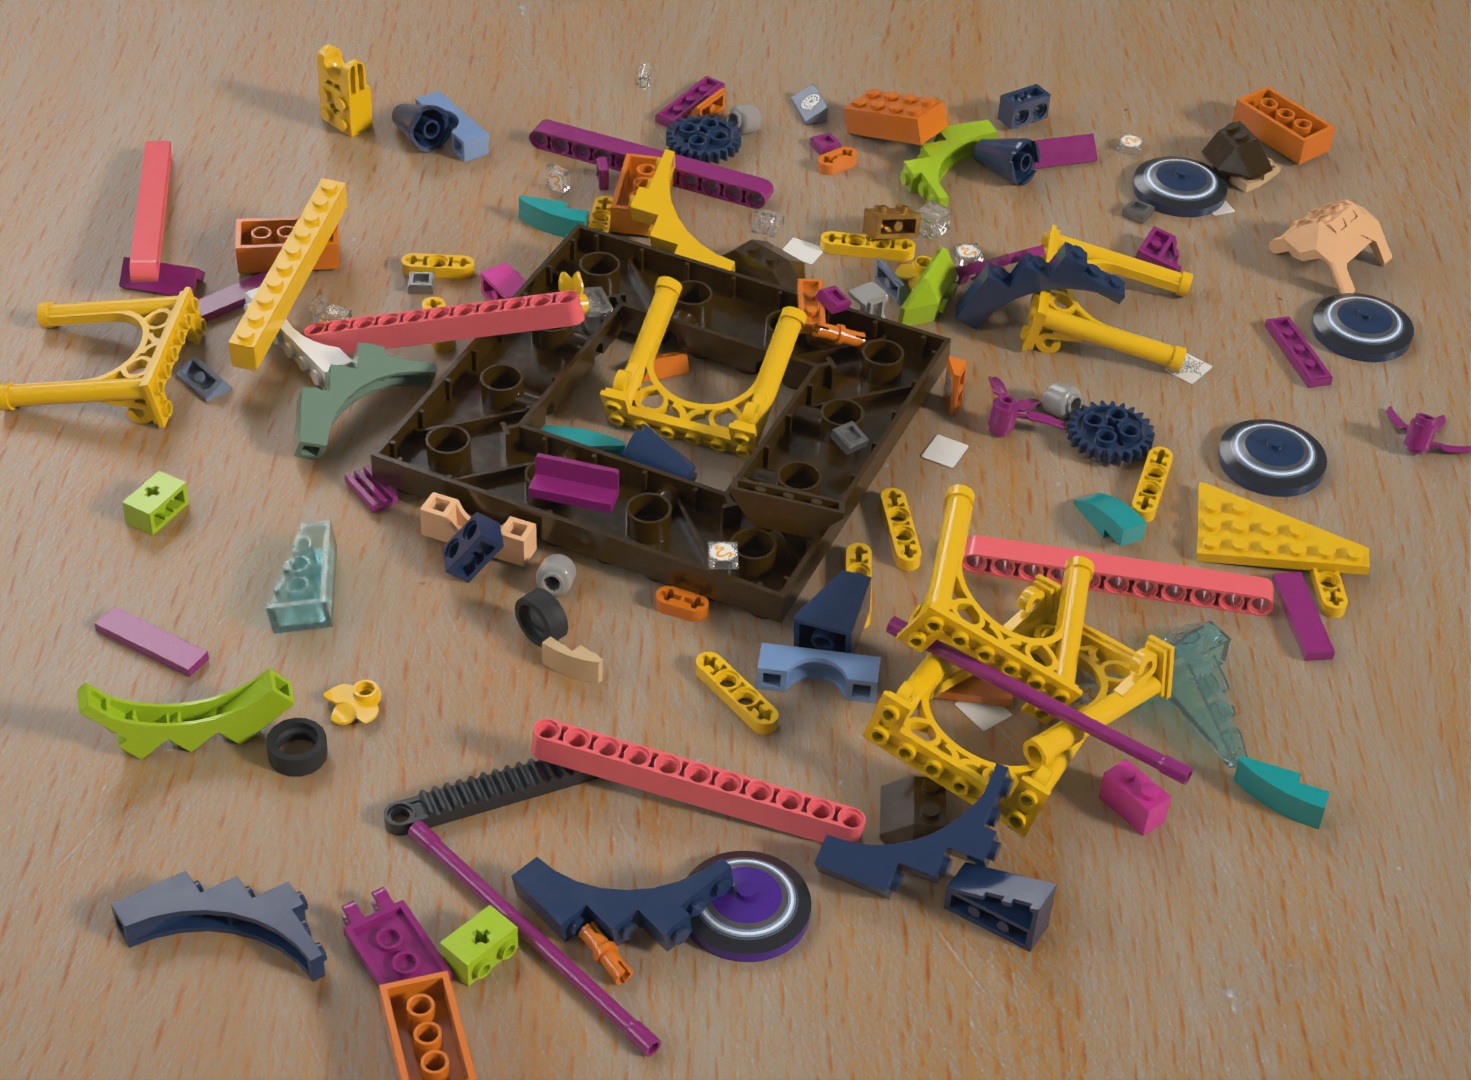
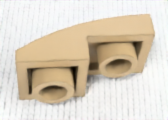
(1248, 185)
(577, 664)

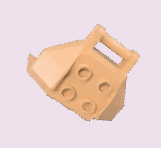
(1335, 236)

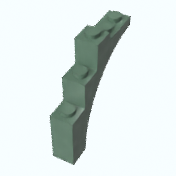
(344, 385)

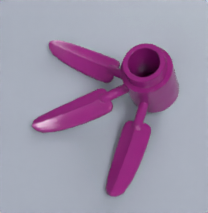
(1006, 409)
(1422, 432)

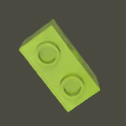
(155, 502)
(479, 945)

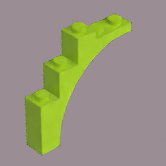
(937, 157)
(189, 724)

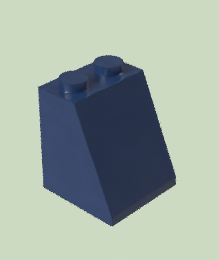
(835, 614)

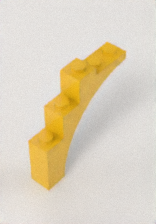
(666, 231)

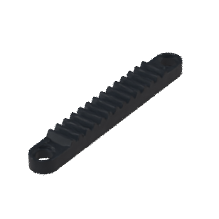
(481, 794)

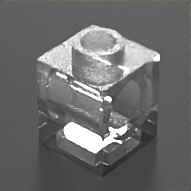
(934, 220)

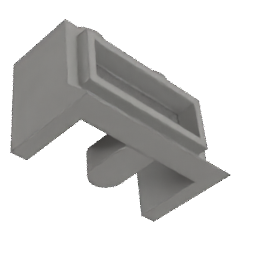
(870, 298)

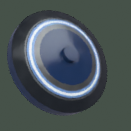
(1179, 186)
(1362, 327)
(1272, 458)

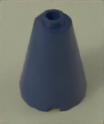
(423, 125)
(1009, 157)
(654, 451)

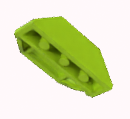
(931, 291)

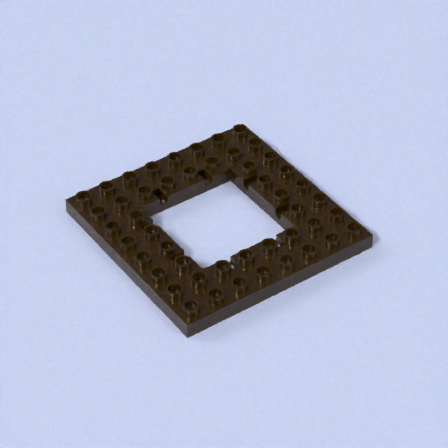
(485, 415)

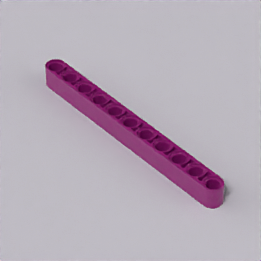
(687, 174)

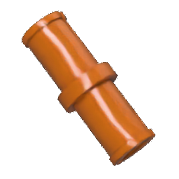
(838, 334)
(606, 953)

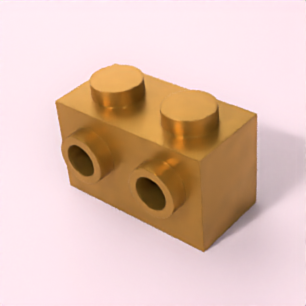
(891, 223)

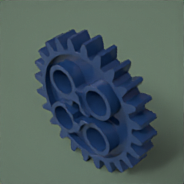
(703, 138)
(1110, 433)

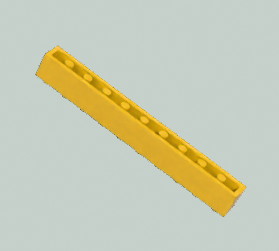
(287, 275)

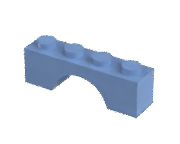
(468, 138)
(785, 665)

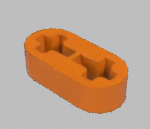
(837, 161)
(681, 603)

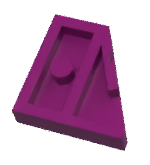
(1160, 249)

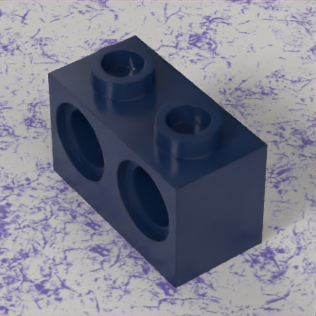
(1023, 106)
(472, 547)

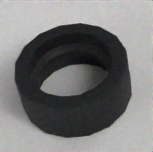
(541, 616)
(300, 764)

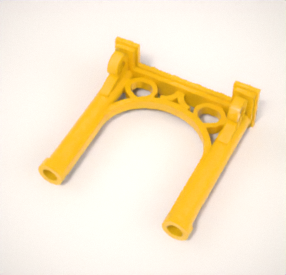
(1075, 324)
(138, 392)
(745, 432)
(995, 643)
(1145, 671)
(954, 766)

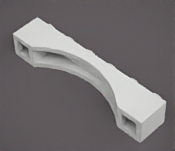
(309, 355)

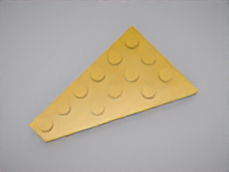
(1253, 535)

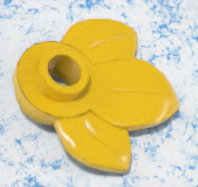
(913, 271)
(575, 283)
(354, 702)

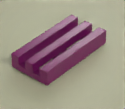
(380, 491)

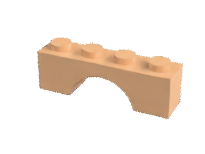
(444, 517)

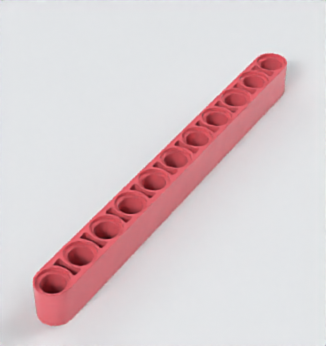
(151, 212)
(451, 322)
(1122, 575)
(695, 783)

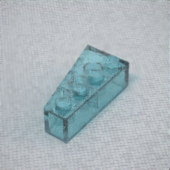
(308, 584)

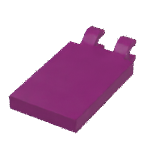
(977, 266)
(391, 941)

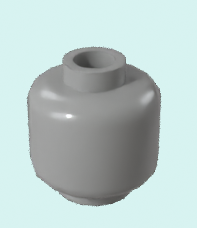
(745, 117)
(1062, 400)
(556, 574)

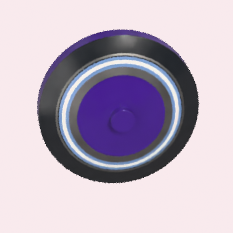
(759, 914)

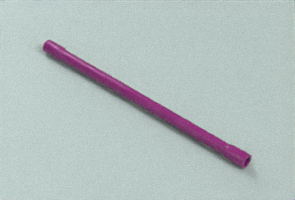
(1163, 763)
(633, 1029)

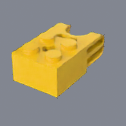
(343, 92)

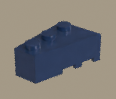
(1002, 903)

